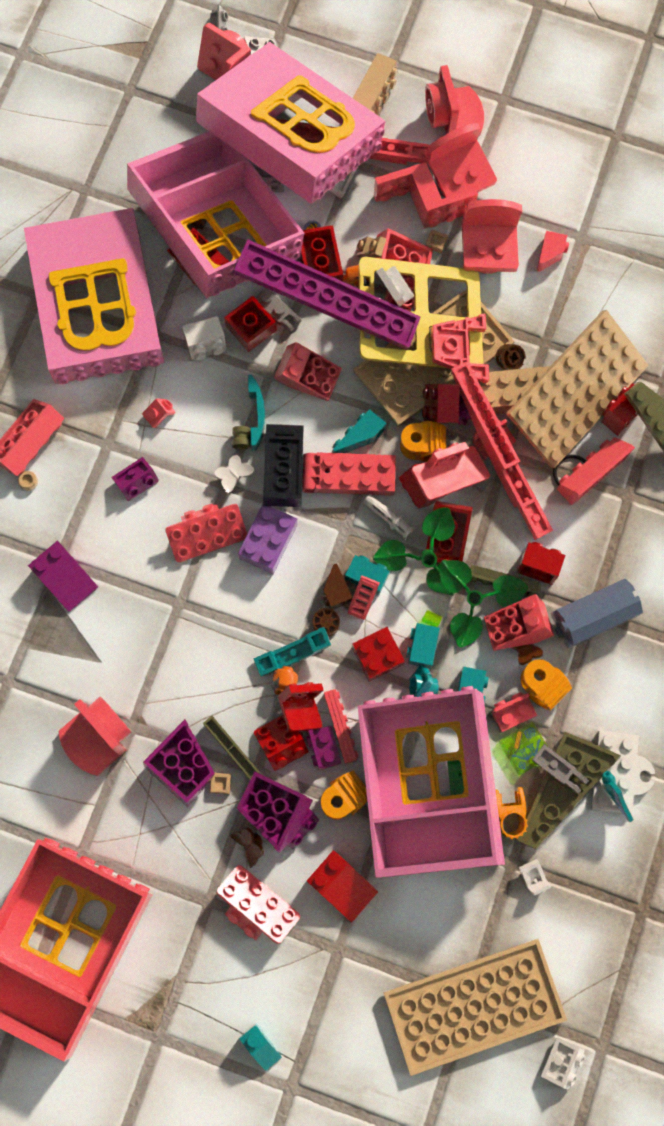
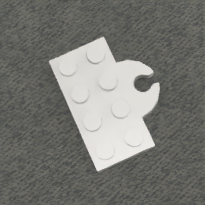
(625, 770)

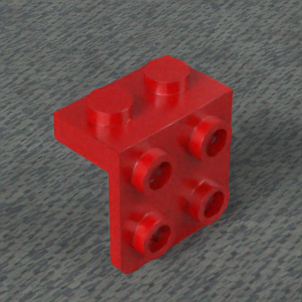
(300, 707)
(279, 743)

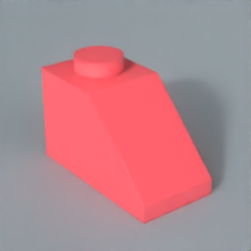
(552, 249)

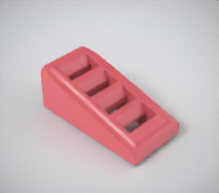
(358, 608)

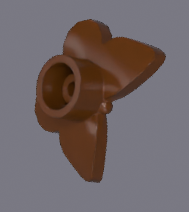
(527, 652)
(252, 844)

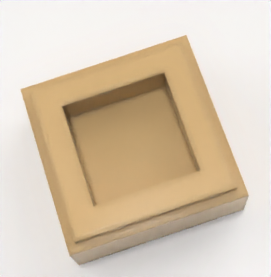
(436, 241)
(220, 783)

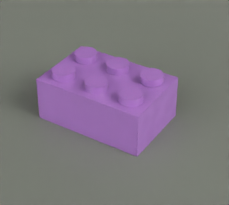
(268, 538)

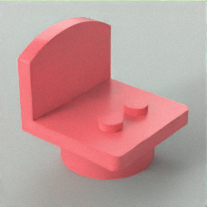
(220, 51)
(452, 106)
(460, 162)
(490, 236)
(94, 736)

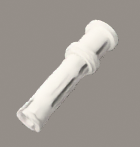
(396, 522)

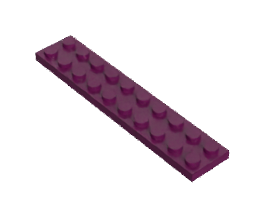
(326, 294)

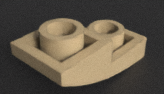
(370, 247)

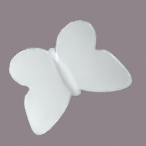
(233, 473)

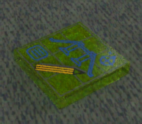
(523, 747)

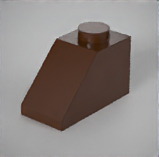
(335, 590)

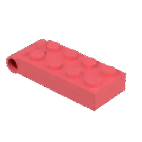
(348, 473)

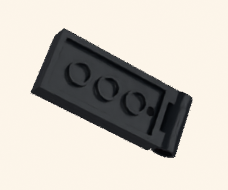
(283, 465)

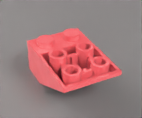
(307, 371)
(519, 624)

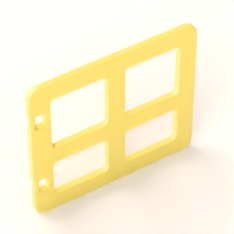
(420, 272)

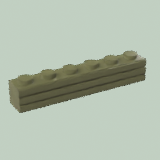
(488, 576)
(230, 747)

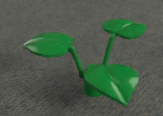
(436, 524)
(454, 576)

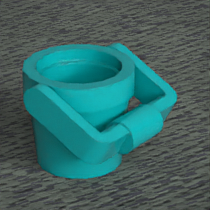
(422, 684)

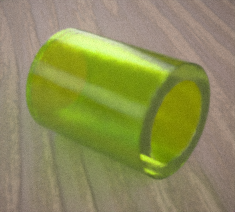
(431, 618)

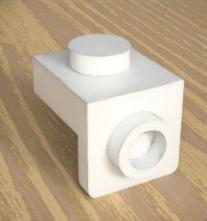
(534, 877)

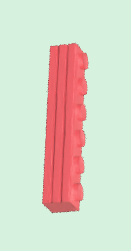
(339, 722)

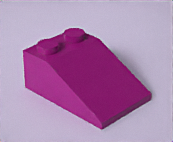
(63, 576)

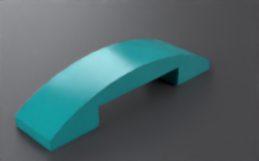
(257, 432)
(293, 652)

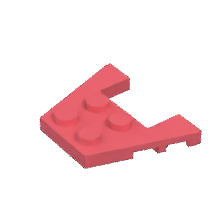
(451, 344)

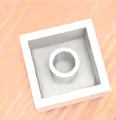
(204, 338)

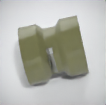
(241, 437)

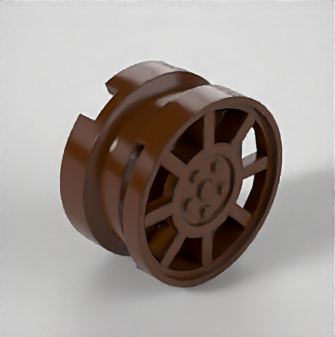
(510, 356)
(328, 619)

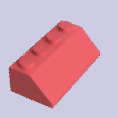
(28, 435)
(594, 469)

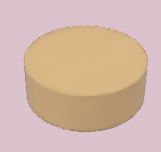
(27, 480)

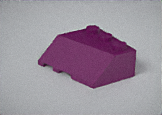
(180, 764)
(274, 810)

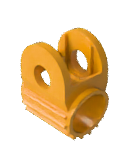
(429, 437)
(550, 689)
(350, 791)
(518, 807)

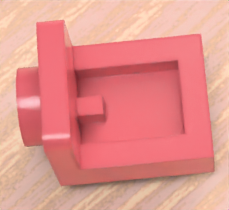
(158, 411)

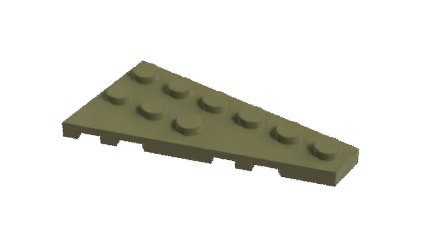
(649, 408)
(556, 800)

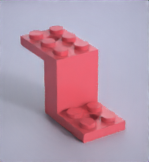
(424, 194)

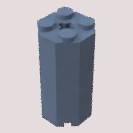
(597, 613)

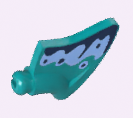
(615, 794)

